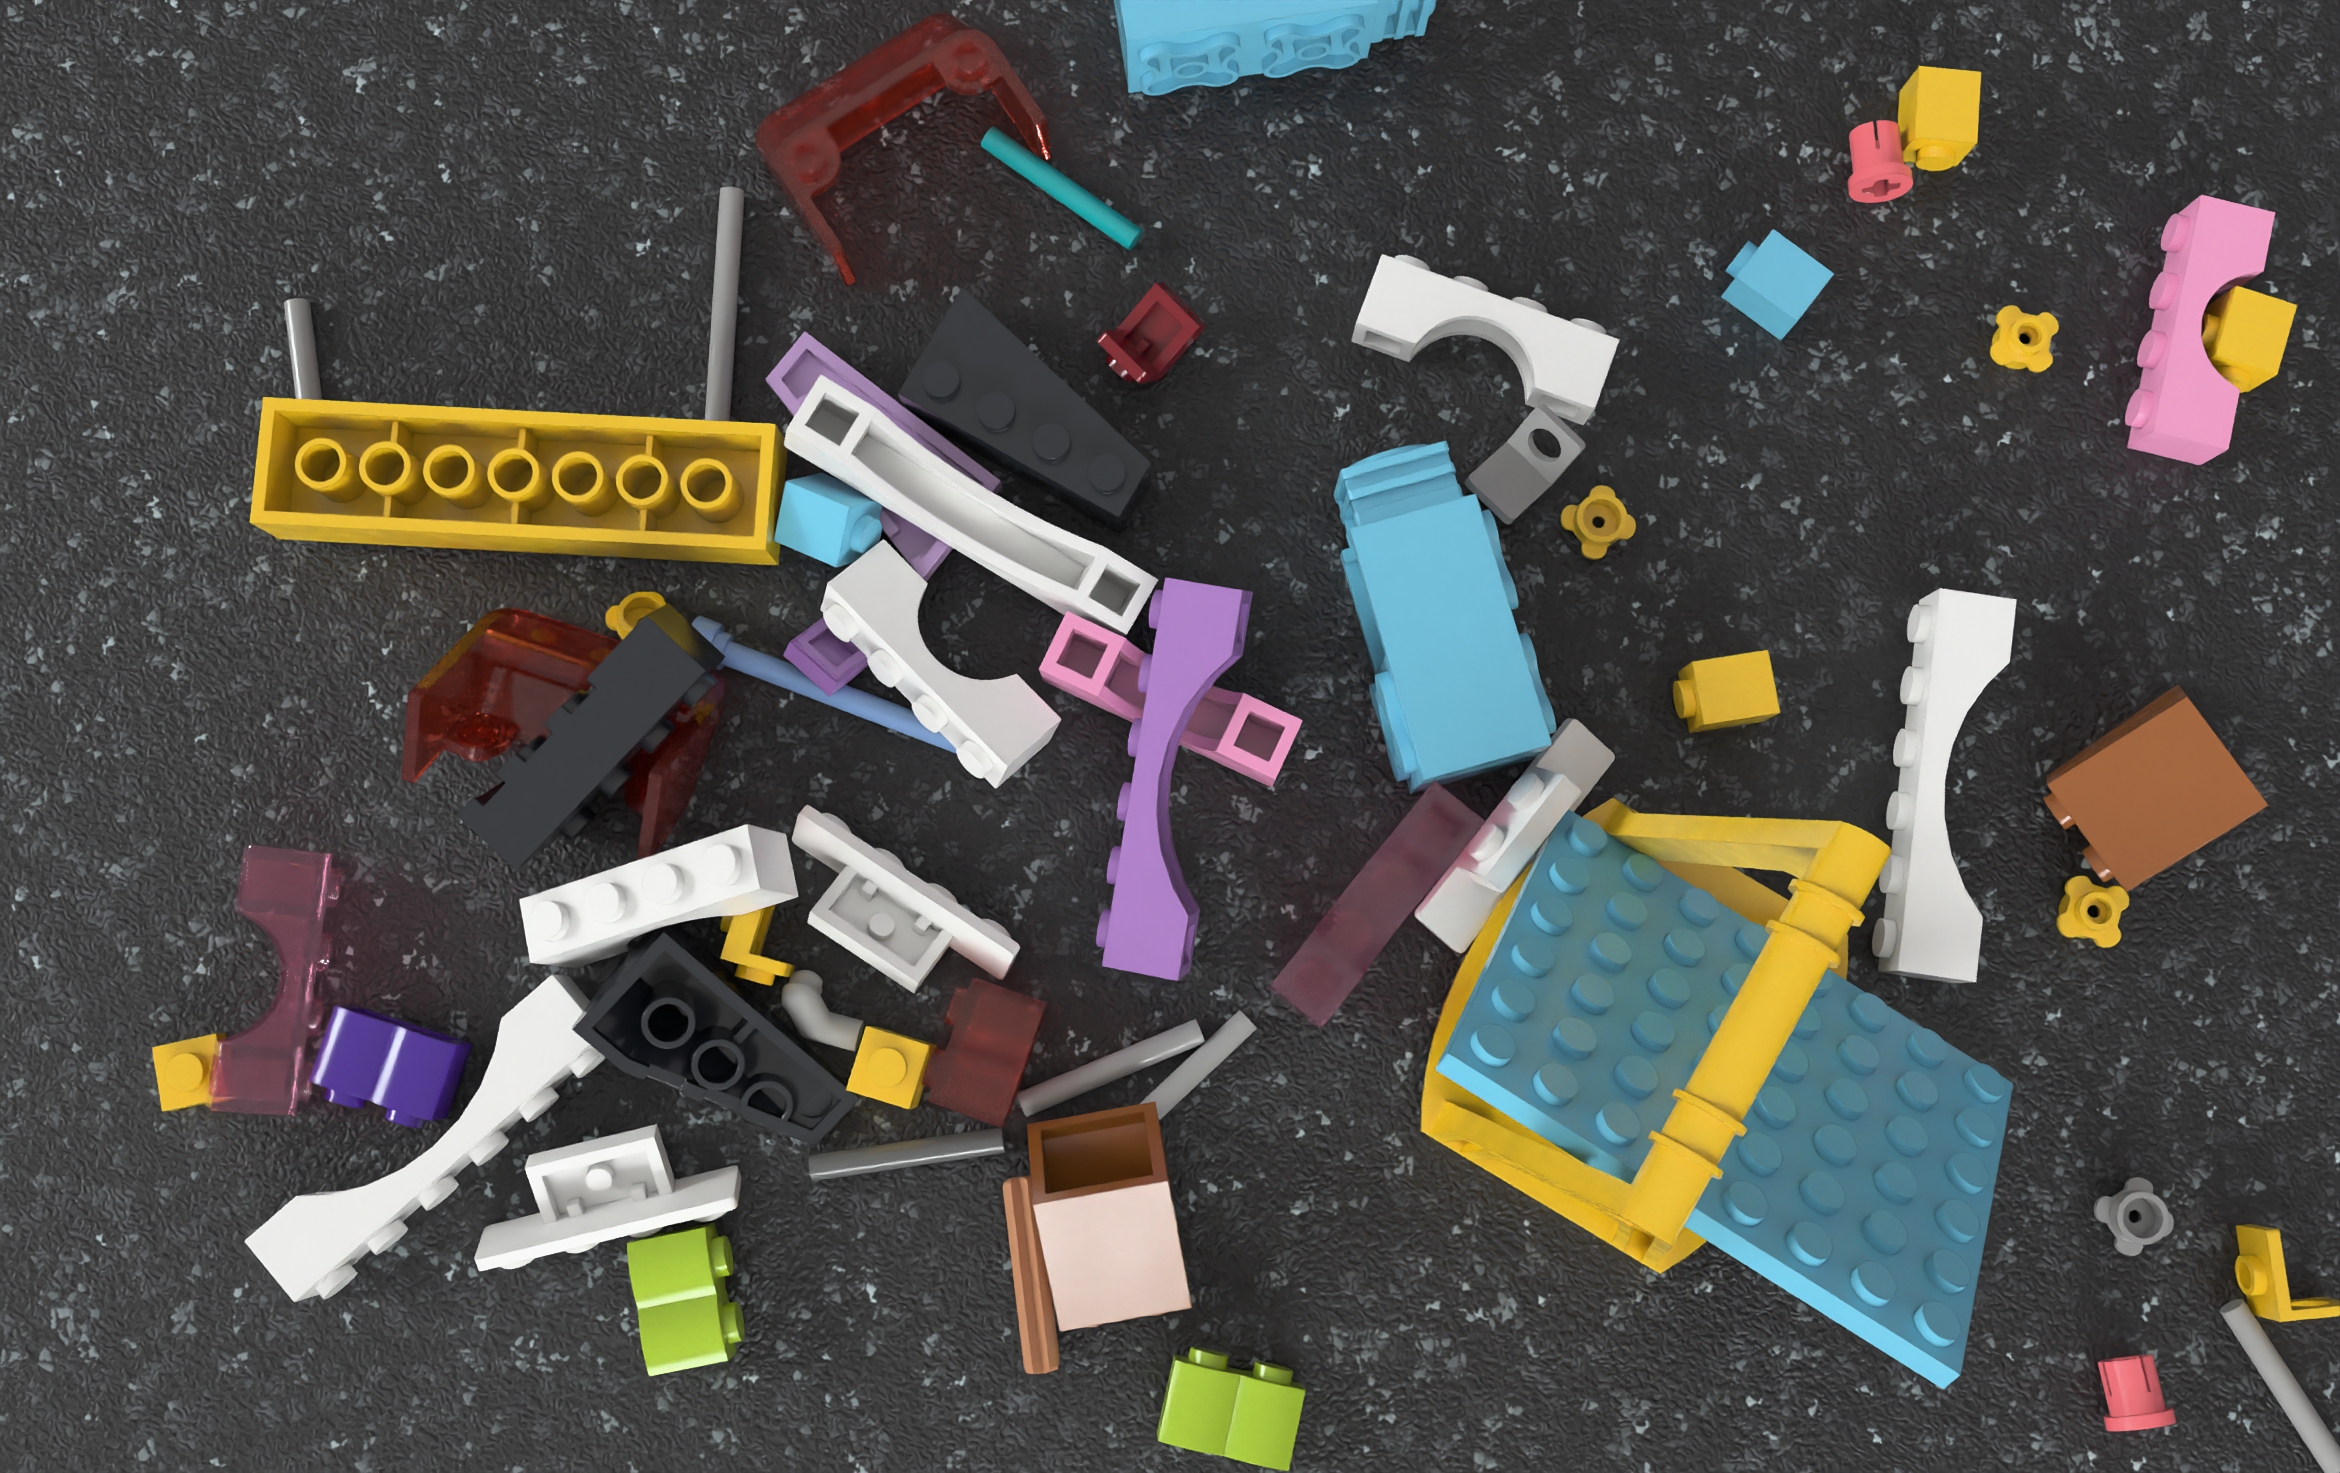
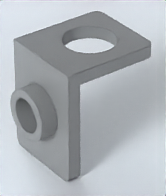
(1519, 471)

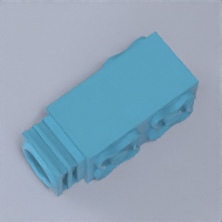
(1221, 40)
(1436, 615)

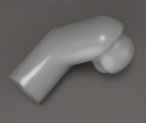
(811, 1016)

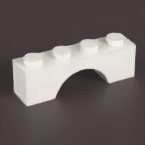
(1557, 358)
(988, 721)
(694, 881)

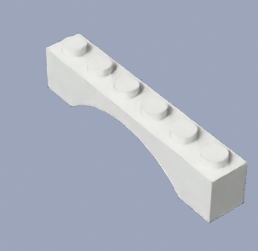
(896, 471)
(1929, 917)
(324, 1233)

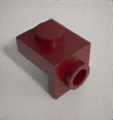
(1151, 336)

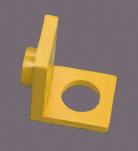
(2264, 1279)

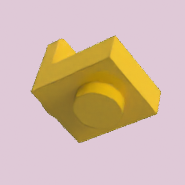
(745, 944)

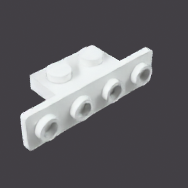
(1514, 834)
(891, 913)
(604, 1193)

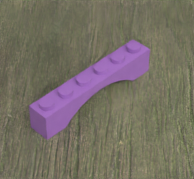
(1152, 908)

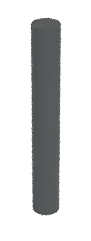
(906, 1154)

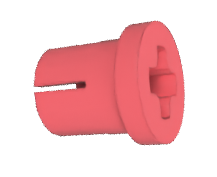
(1879, 164)
(2133, 1394)

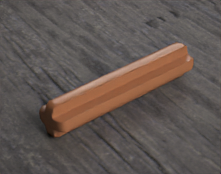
(1030, 1280)

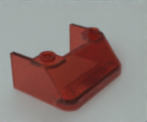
(806, 135)
(513, 677)

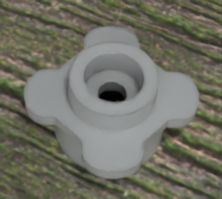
(2153, 1218)

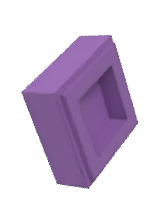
(825, 657)

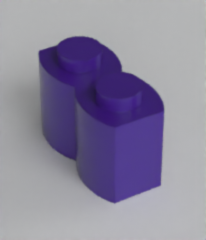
(389, 1064)

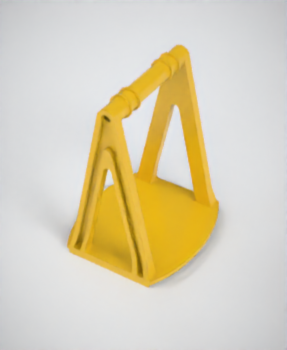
(1806, 937)

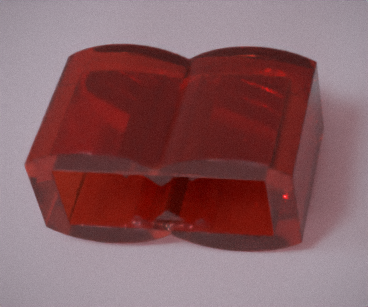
(985, 1052)

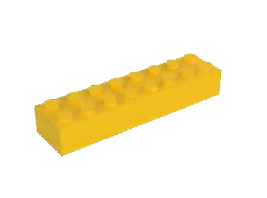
(519, 481)

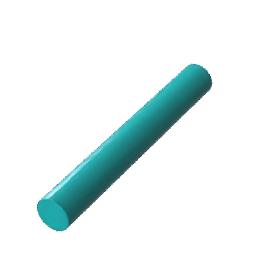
(1061, 188)

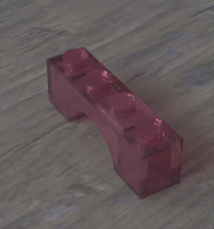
(1376, 904)
(264, 1064)

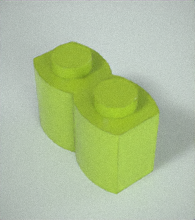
(684, 1298)
(1231, 1409)

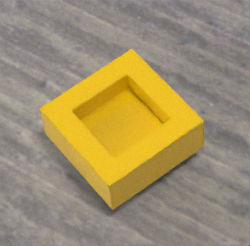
(184, 1071)

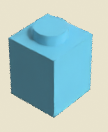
(1775, 283)
(827, 519)

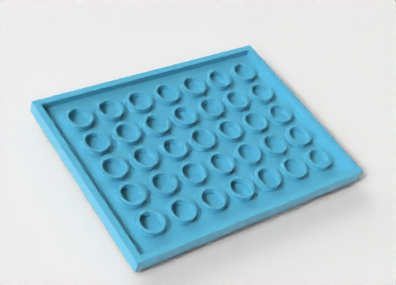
(1860, 1152)

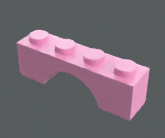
(2182, 400)
(1223, 727)

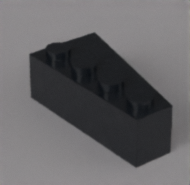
(1016, 412)
(596, 738)

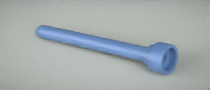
(791, 678)

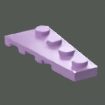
(792, 383)

